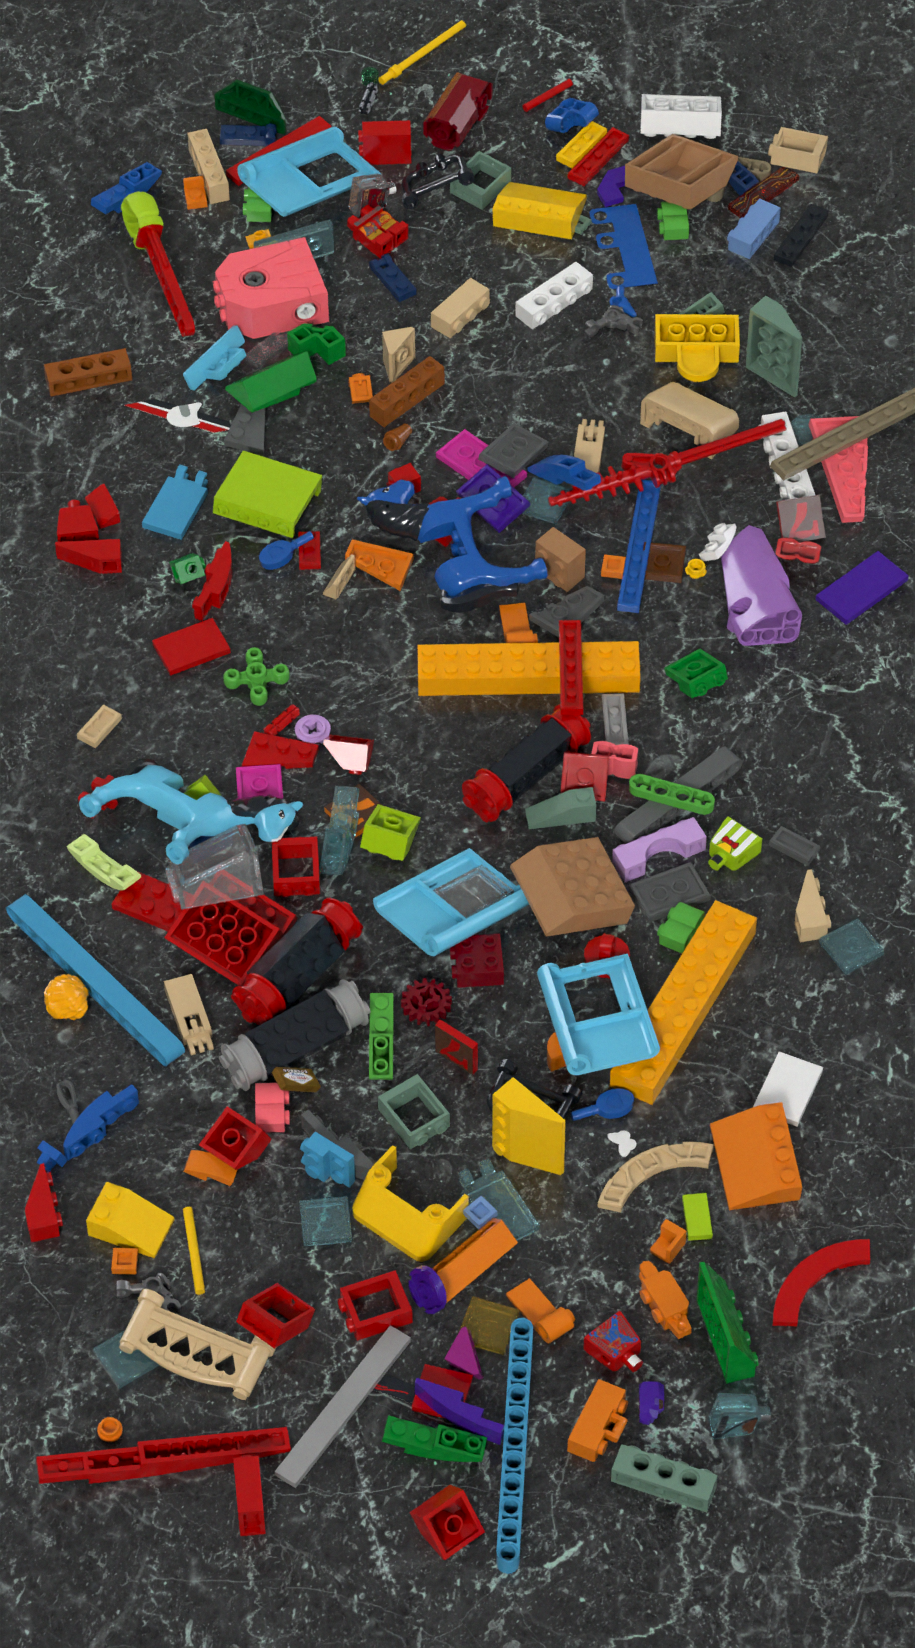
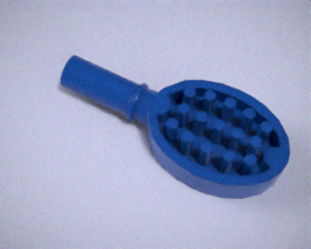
(281, 552)
(609, 1105)

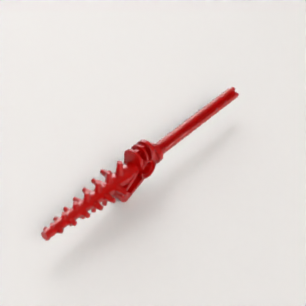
(641, 466)

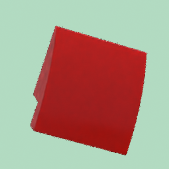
(231, 933)

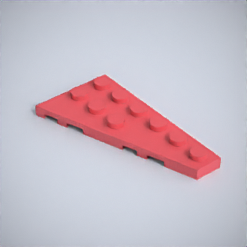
(844, 471)

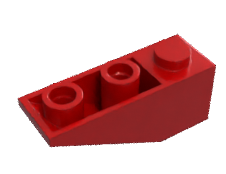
(94, 555)
(40, 1211)

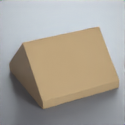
(398, 351)

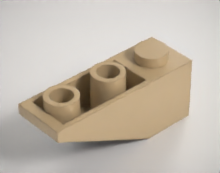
(810, 916)

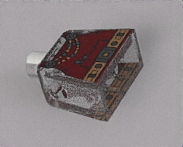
(369, 190)

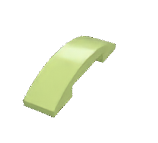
(102, 866)

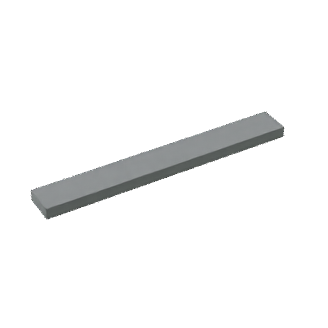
(342, 1406)

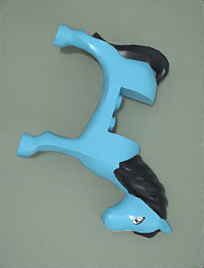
(193, 817)

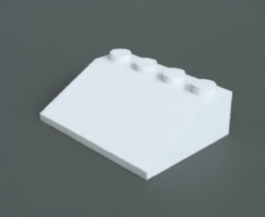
(681, 115)

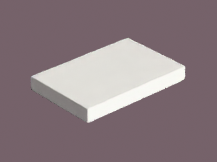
(791, 1083)

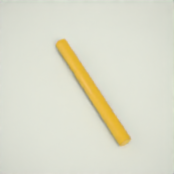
(193, 1250)

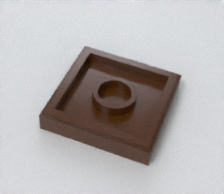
(665, 562)

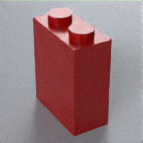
(385, 142)

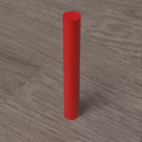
(547, 95)

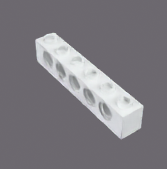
(778, 445)

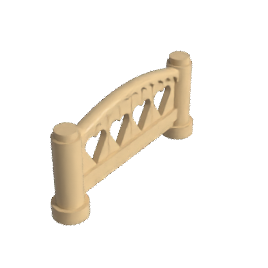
(150, 1318)

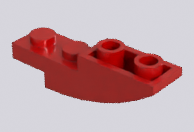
(218, 583)

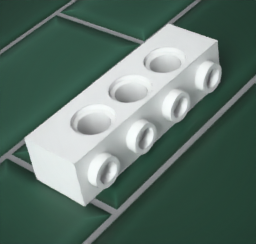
(554, 295)

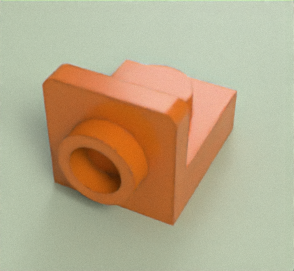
(195, 192)
(360, 388)

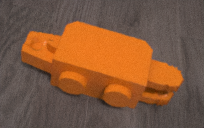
(665, 1299)

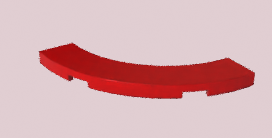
(811, 1271)

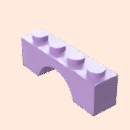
(682, 838)

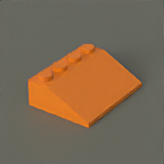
(756, 1157)

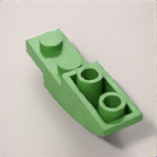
(381, 1036)

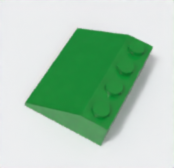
(725, 1326)

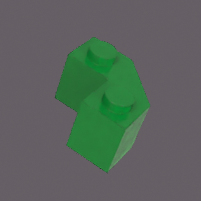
(314, 340)

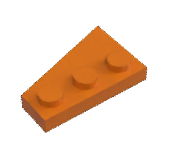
(381, 562)

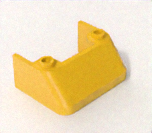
(397, 1221)

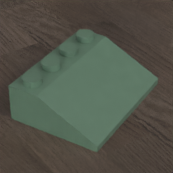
(774, 345)

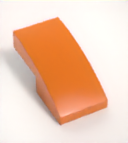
(206, 1165)

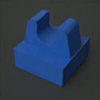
(50, 1156)

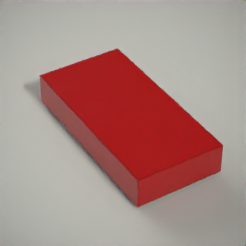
(310, 552)

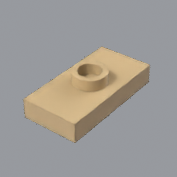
(99, 726)

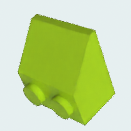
(389, 832)

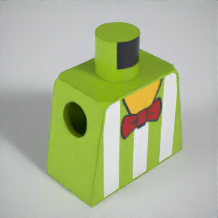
(733, 846)

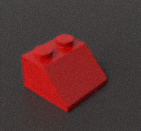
(235, 1140)
(447, 1521)

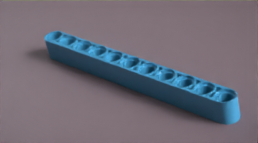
(97, 980)
(514, 1453)

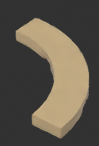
(650, 1163)

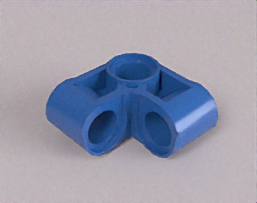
(570, 114)

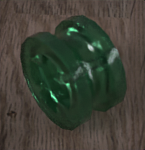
(369, 71)

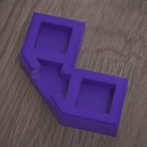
(609, 187)

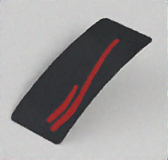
(396, 1388)

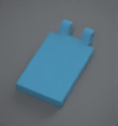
(176, 504)

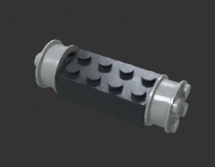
(294, 1034)

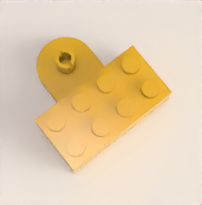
(697, 343)

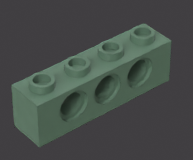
(672, 1488)

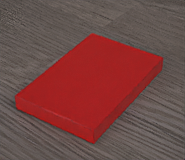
(191, 646)

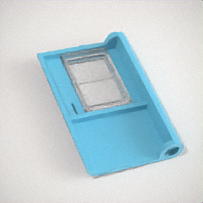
(450, 902)

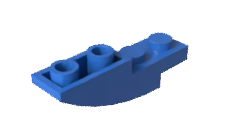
(136, 180)
(565, 468)
(91, 1123)

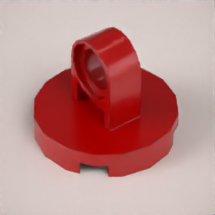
(604, 947)

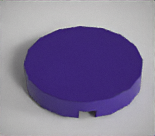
(427, 1289)

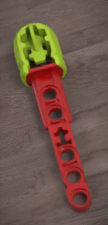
(145, 226)

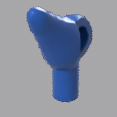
(621, 301)

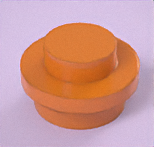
(109, 1429)

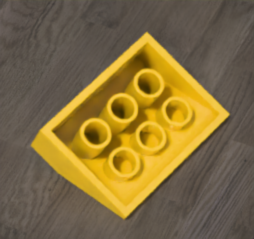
(538, 210)
(527, 1129)

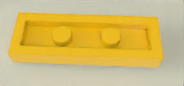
(581, 144)

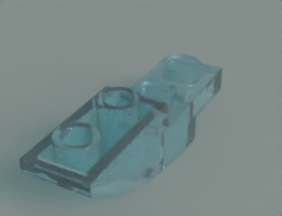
(341, 831)

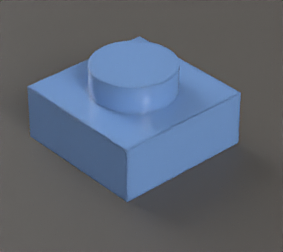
(480, 1212)

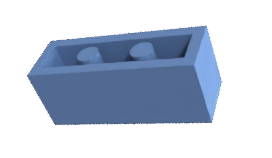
(753, 228)

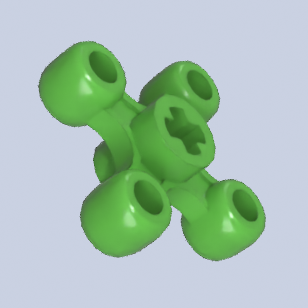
(256, 676)

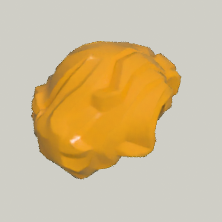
(66, 997)

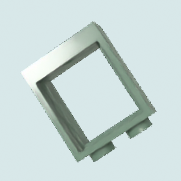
(476, 195)
(401, 1095)

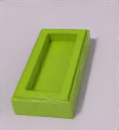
(697, 1216)

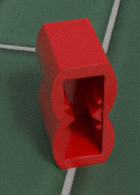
(806, 551)

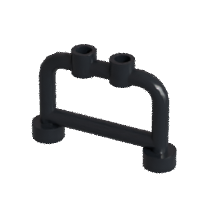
(464, 175)
(508, 1069)

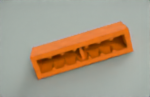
(474, 1256)

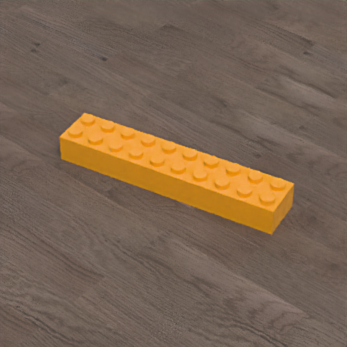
(524, 668)
(688, 997)

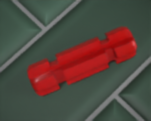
(282, 720)

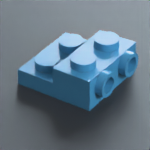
(327, 1159)

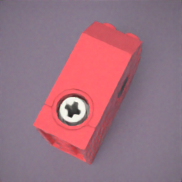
(271, 289)

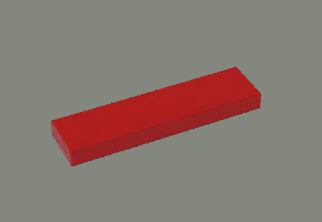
(598, 156)

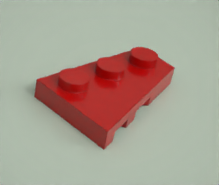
(273, 750)

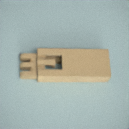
(588, 450)
(187, 1002)

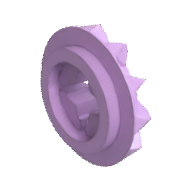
(309, 723)

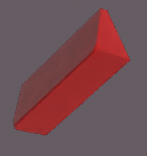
(103, 507)

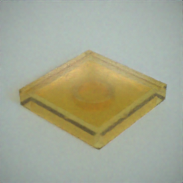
(489, 1324)

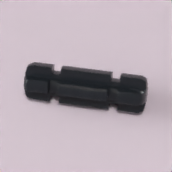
(368, 98)

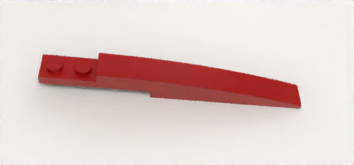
(161, 1456)

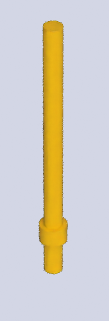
(396, 70)

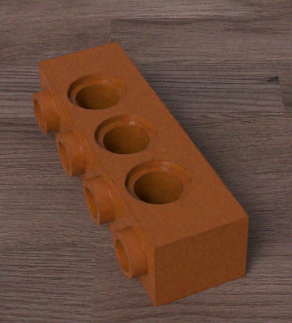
(88, 372)
(406, 391)

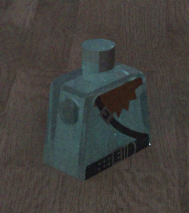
(736, 1415)

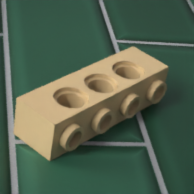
(208, 166)

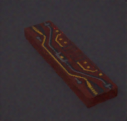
(765, 190)

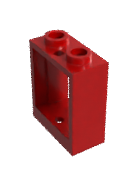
(295, 848)
(380, 1323)
(266, 1326)
(249, 1495)

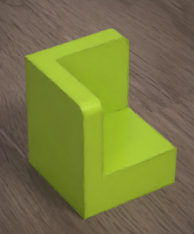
(200, 788)

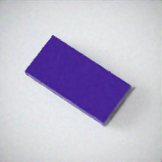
(862, 587)

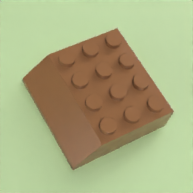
(680, 171)
(573, 887)

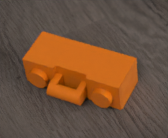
(595, 1419)

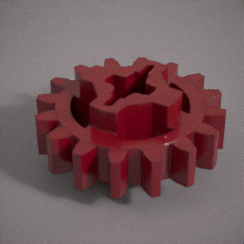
(426, 1001)

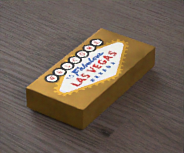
(296, 1079)

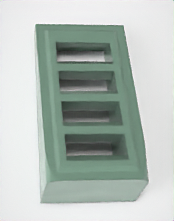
(704, 303)

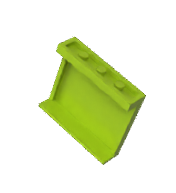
(266, 493)

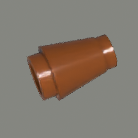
(396, 438)

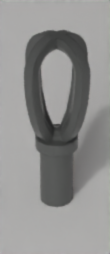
(73, 1108)

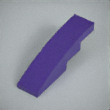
(451, 1406)

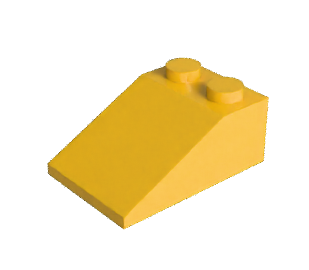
(128, 1220)

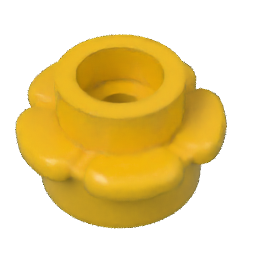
(696, 568)

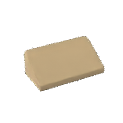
(340, 578)

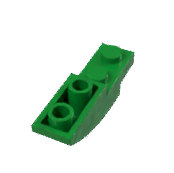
(433, 1443)

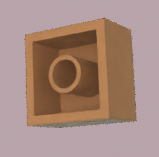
(562, 558)

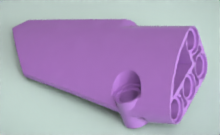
(758, 592)

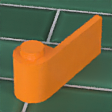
(516, 624)
(534, 1306)

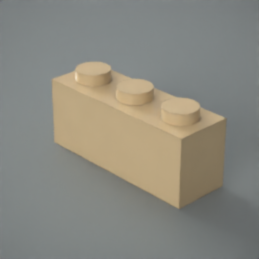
(460, 308)

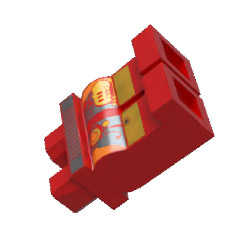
(377, 230)

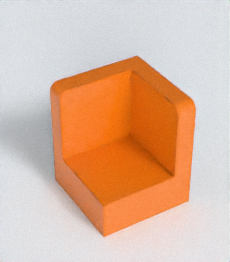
(670, 1242)

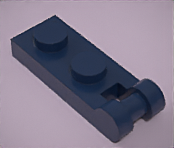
(248, 135)
(392, 278)

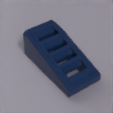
(746, 176)

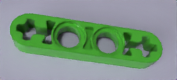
(670, 798)

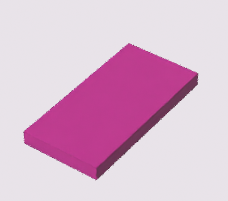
(463, 455)

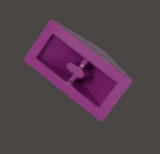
(464, 1355)

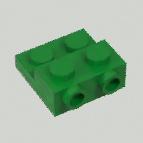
(697, 673)

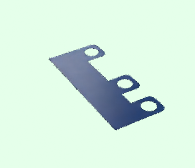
(632, 245)

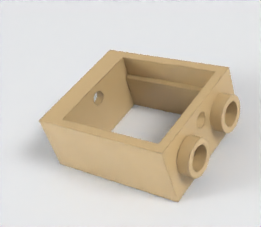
(798, 150)

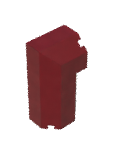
(457, 111)

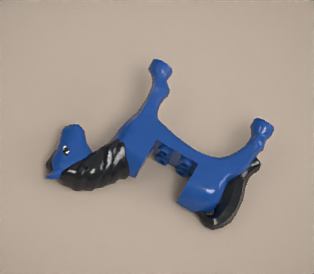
(466, 578)

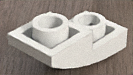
(719, 542)

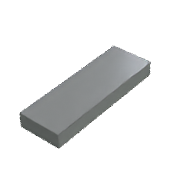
(614, 718)

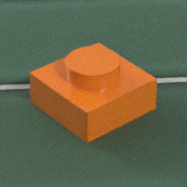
(613, 566)
(124, 1261)

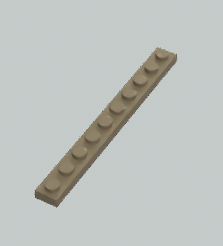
(845, 436)

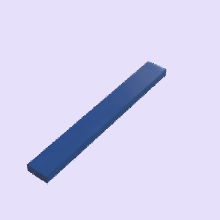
(636, 558)

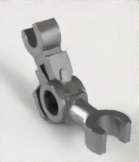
(614, 318)
(157, 1284)

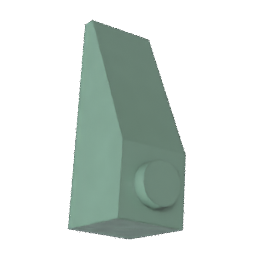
(564, 809)

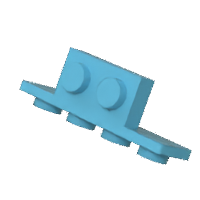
(217, 360)

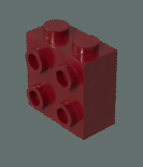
(478, 961)

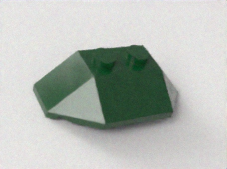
(251, 104)

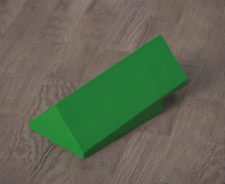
(274, 382)

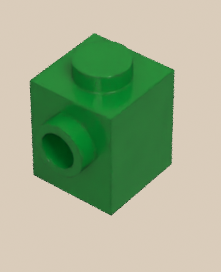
(187, 568)

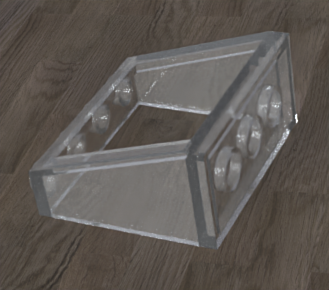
(217, 870)

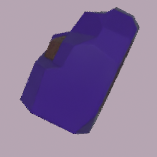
(650, 1401)

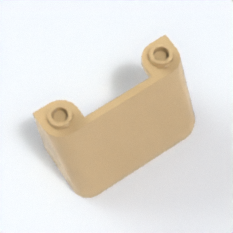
(689, 412)

